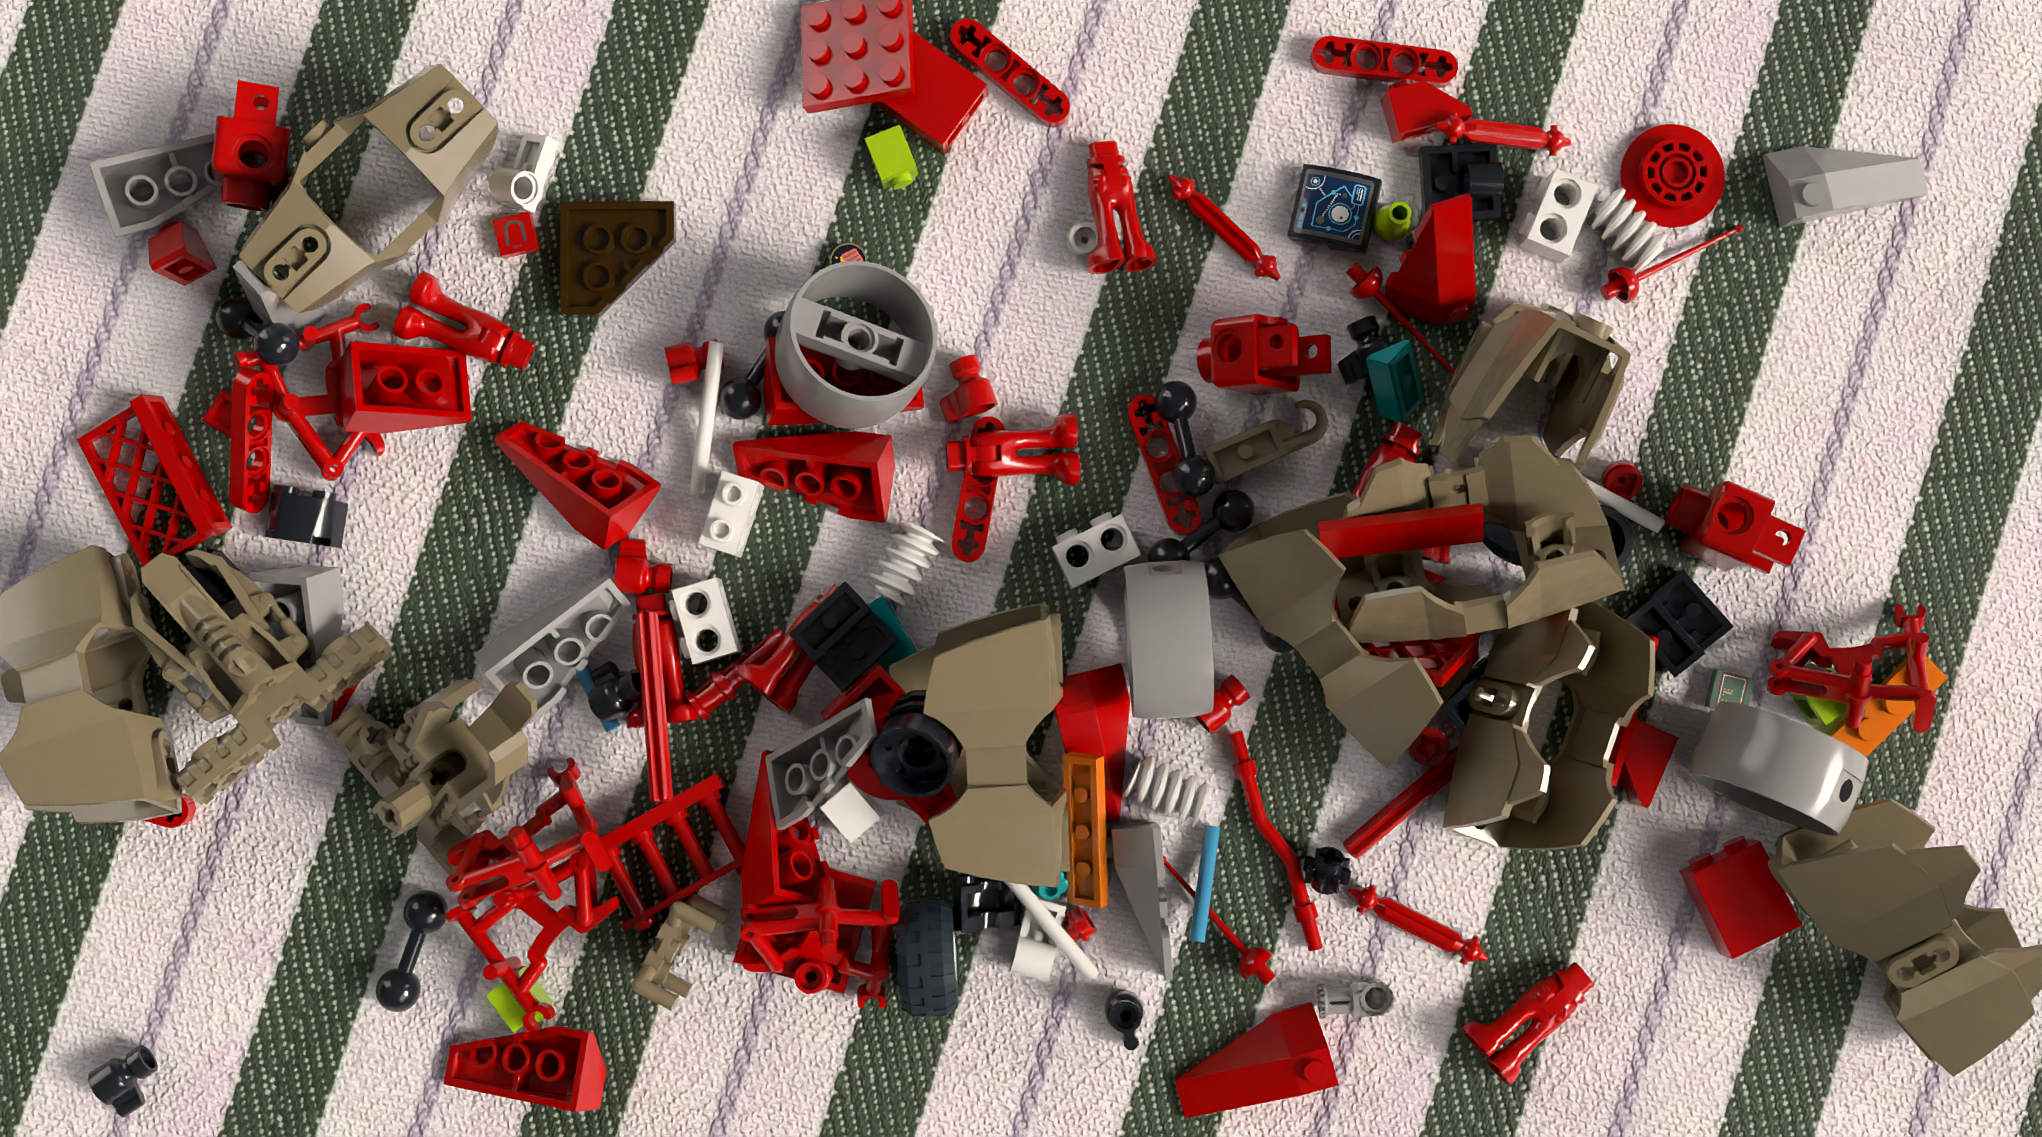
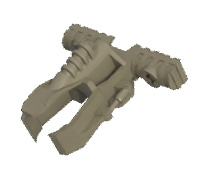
(242, 665)
(437, 767)

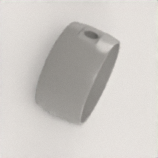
(884, 352)
(1168, 639)
(1779, 767)

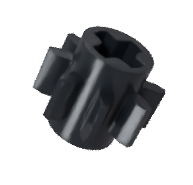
(1327, 870)

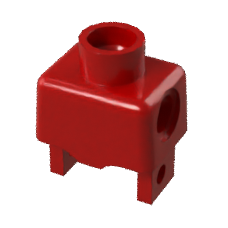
(250, 132)
(1257, 342)
(1747, 532)

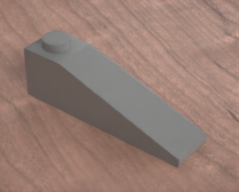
(1832, 182)
(156, 183)
(269, 304)
(315, 604)
(554, 643)
(815, 761)
(1140, 866)

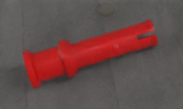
(725, 683)

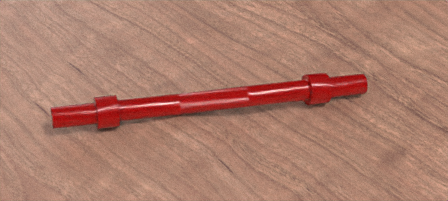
(1304, 909)

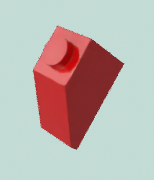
(1416, 108)
(179, 253)
(1645, 762)

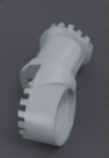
(1352, 999)

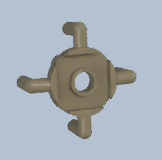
(672, 941)

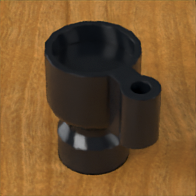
(1366, 335)
(613, 693)
(1125, 1015)
(116, 1080)

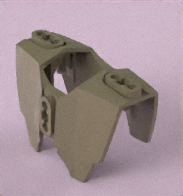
(446, 161)
(1529, 341)
(1521, 487)
(1292, 591)
(78, 673)
(992, 689)
(1499, 780)
(1951, 967)

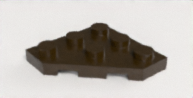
(608, 250)

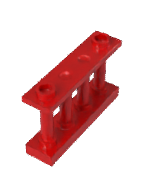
(674, 814)

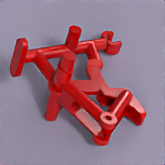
(294, 409)
(1854, 670)
(527, 861)
(526, 897)
(820, 942)

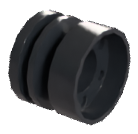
(914, 750)

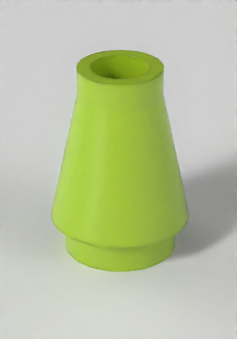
(1387, 226)

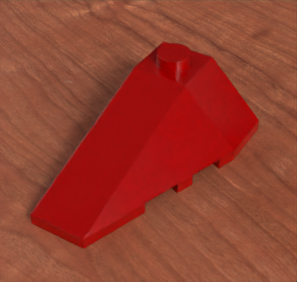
(1440, 268)
(588, 491)
(1095, 721)
(779, 864)
(545, 1067)

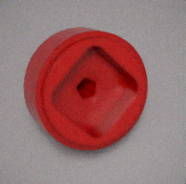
(1622, 479)
(1429, 747)

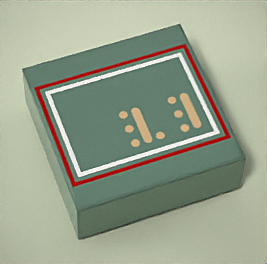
(1729, 688)

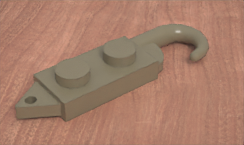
(1263, 444)

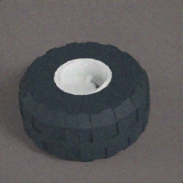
(927, 958)

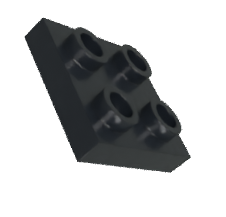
(1460, 170)

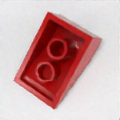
(402, 388)

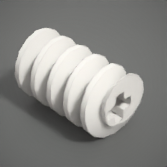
(1628, 229)
(904, 561)
(1168, 790)

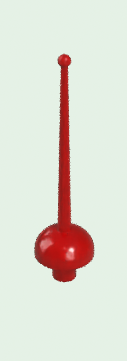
(1625, 283)
(1368, 285)
(1252, 960)

